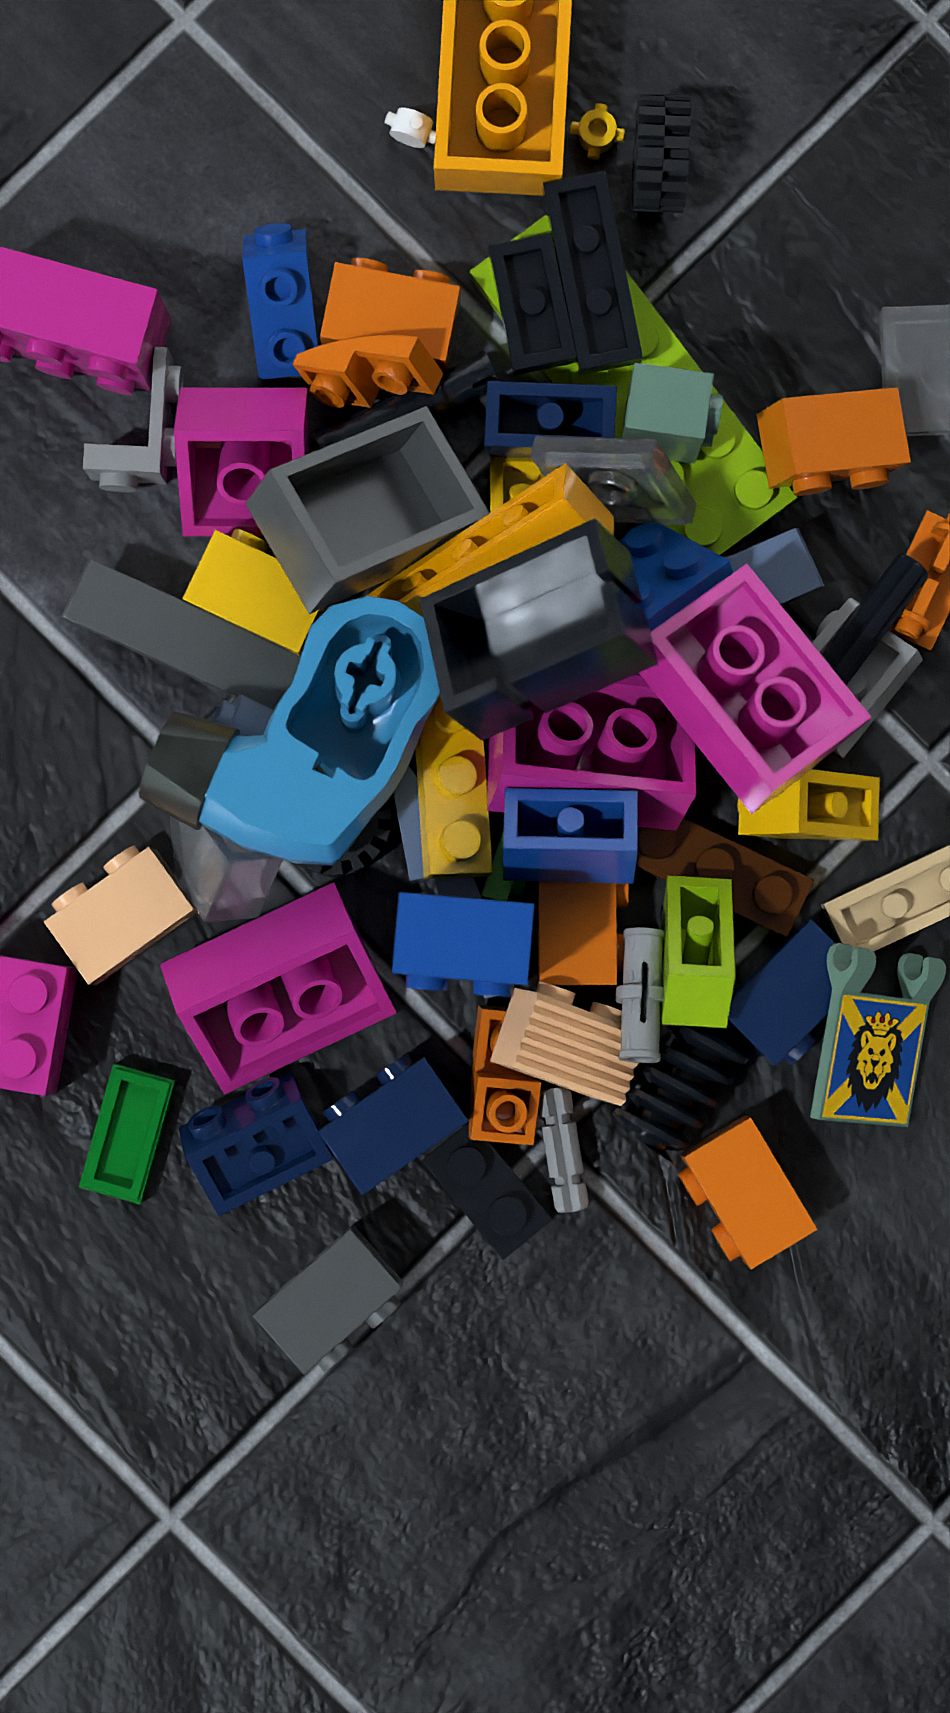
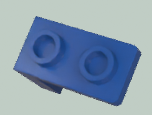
(279, 297)

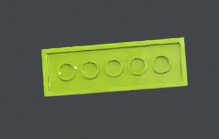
(726, 478)

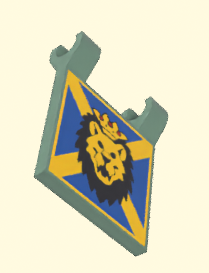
(873, 1039)

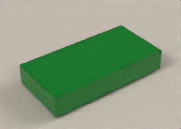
(127, 1133)

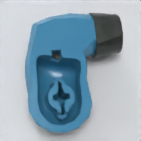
(327, 749)

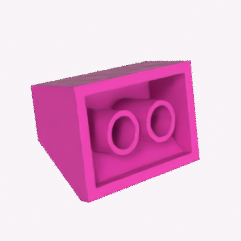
(751, 688)
(277, 988)

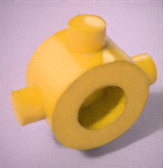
(597, 131)

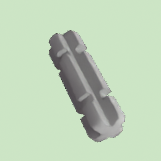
(562, 1150)

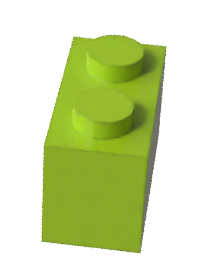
(697, 951)

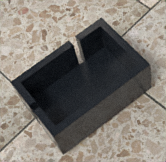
(538, 630)

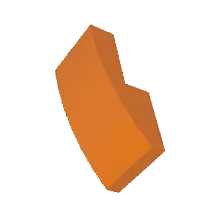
(358, 367)
(501, 1099)

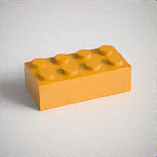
(502, 95)

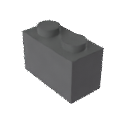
(329, 1301)

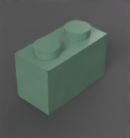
(673, 409)

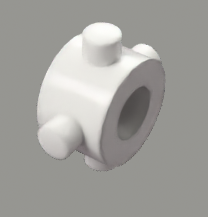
(411, 127)

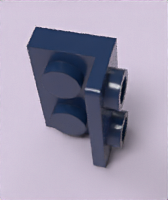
(253, 1143)

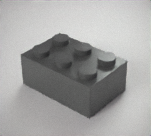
(364, 508)

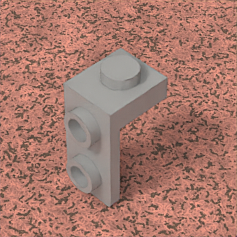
(124, 466)

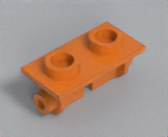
(930, 606)

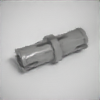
(638, 1038)

